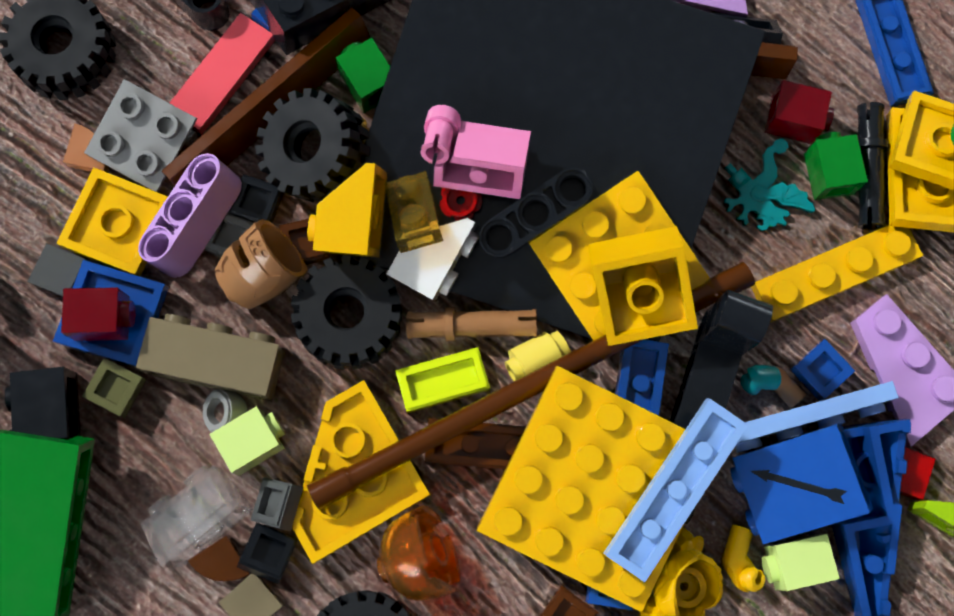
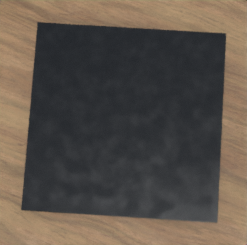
(597, 88)

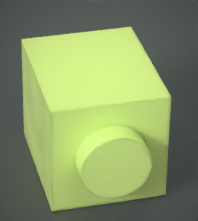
(248, 440)
(800, 562)

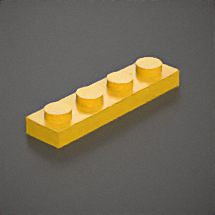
(837, 270)

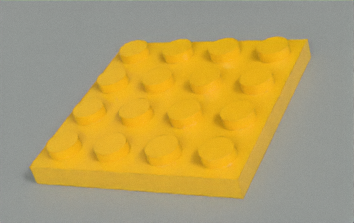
(577, 482)

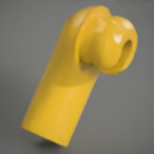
(738, 564)

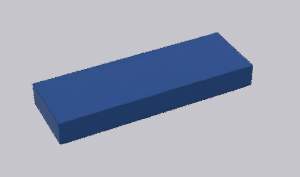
(894, 49)

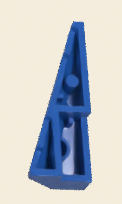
(870, 541)

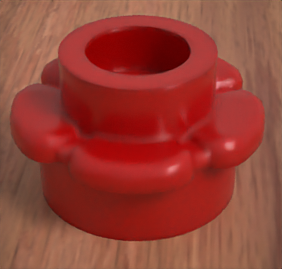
(450, 207)

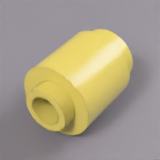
(535, 354)

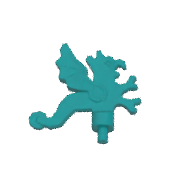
(756, 196)

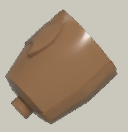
(259, 266)

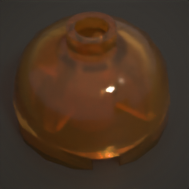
(417, 558)

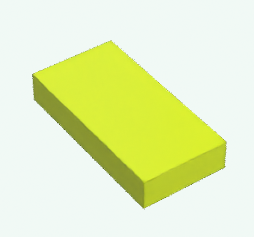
(442, 380)

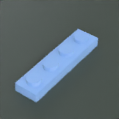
(826, 413)
(675, 489)

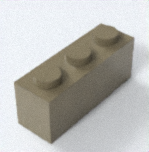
(211, 357)

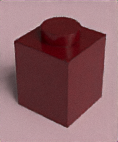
(799, 112)
(97, 314)

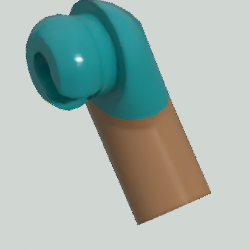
(772, 378)

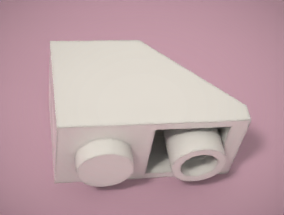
(431, 267)

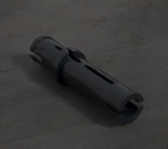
(872, 149)

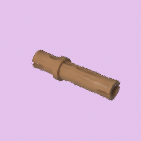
(471, 324)

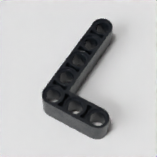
(724, 335)

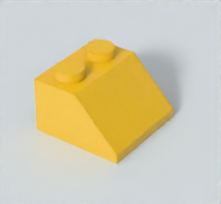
(351, 215)
(643, 285)

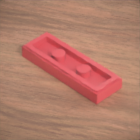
(223, 71)

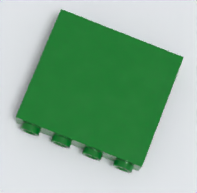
(41, 520)

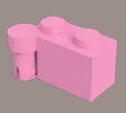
(475, 154)

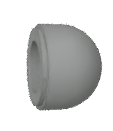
(233, 405)

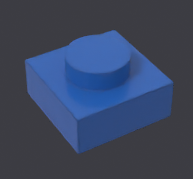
(822, 370)

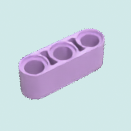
(190, 216)

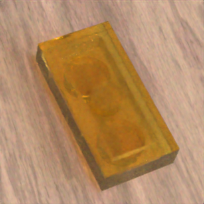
(413, 212)

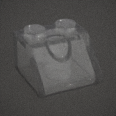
(194, 517)

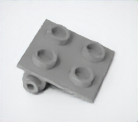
(141, 135)

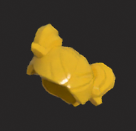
(699, 575)

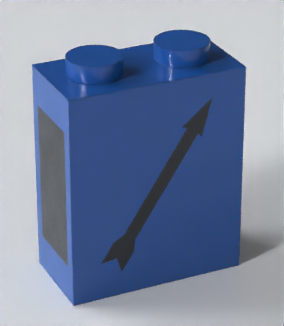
(801, 484)

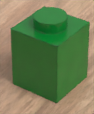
(363, 72)
(835, 166)

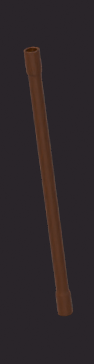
(348, 479)

